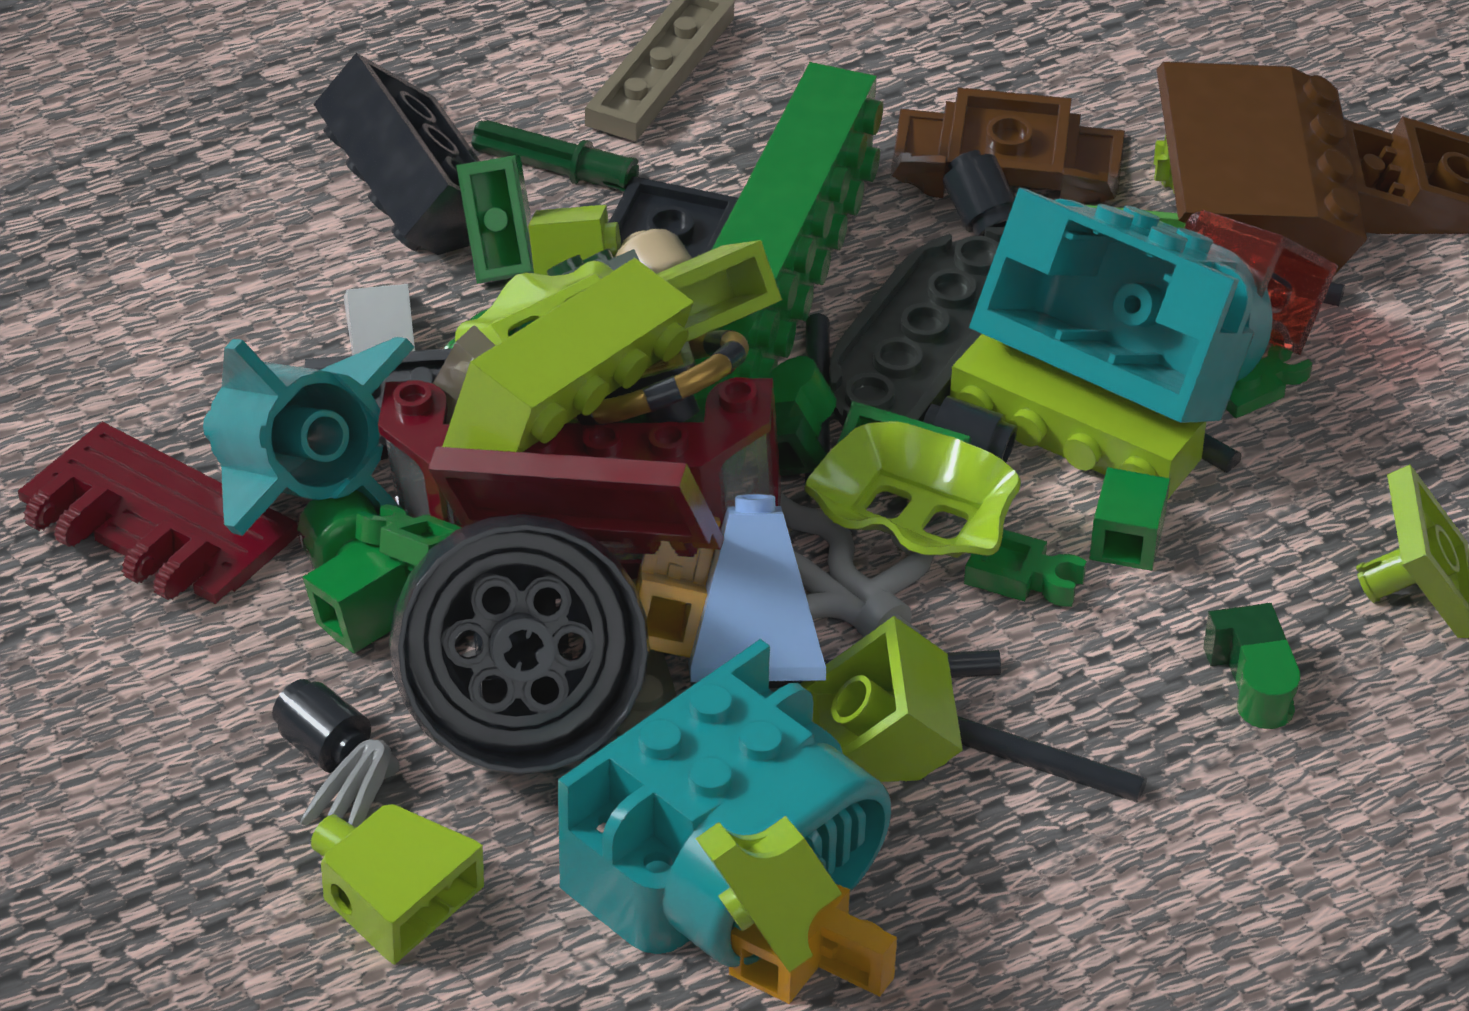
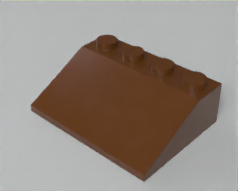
(1263, 152)

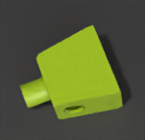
(396, 875)

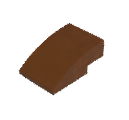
(1411, 178)

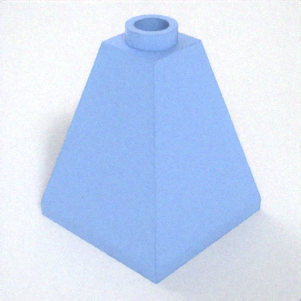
(757, 596)

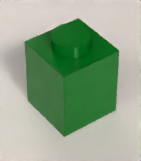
(1129, 519)
(356, 594)

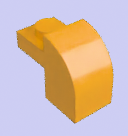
(673, 596)
(839, 944)

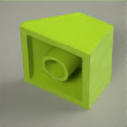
(890, 704)

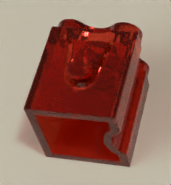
(1269, 253)

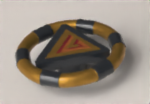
(669, 387)

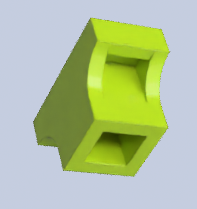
(771, 884)

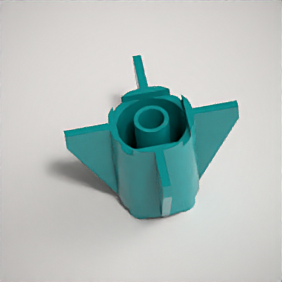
(298, 429)

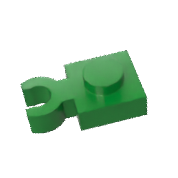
(1267, 382)
(400, 534)
(1023, 567)

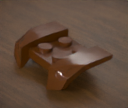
(1028, 134)

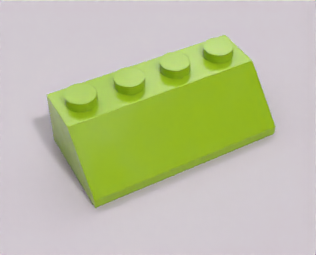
(569, 361)

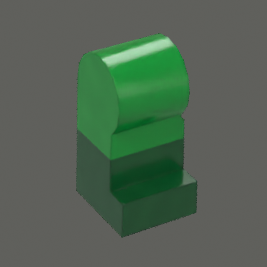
(801, 406)
(1259, 660)

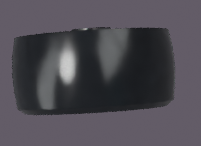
(446, 599)

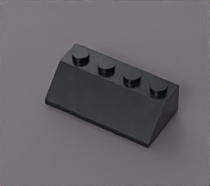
(402, 150)

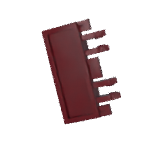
(593, 494)
(152, 514)

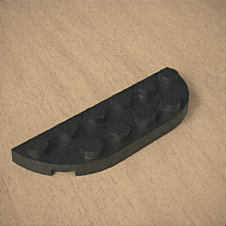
(914, 329)

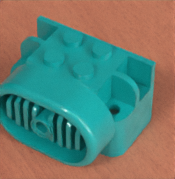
(1125, 304)
(707, 758)

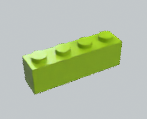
(1074, 415)

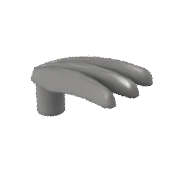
(358, 776)

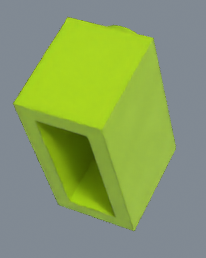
(724, 285)

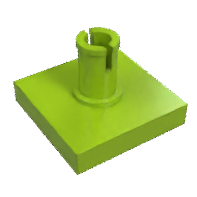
(1428, 554)

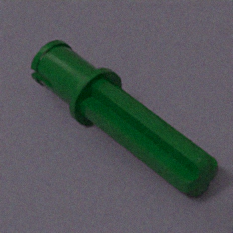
(555, 155)

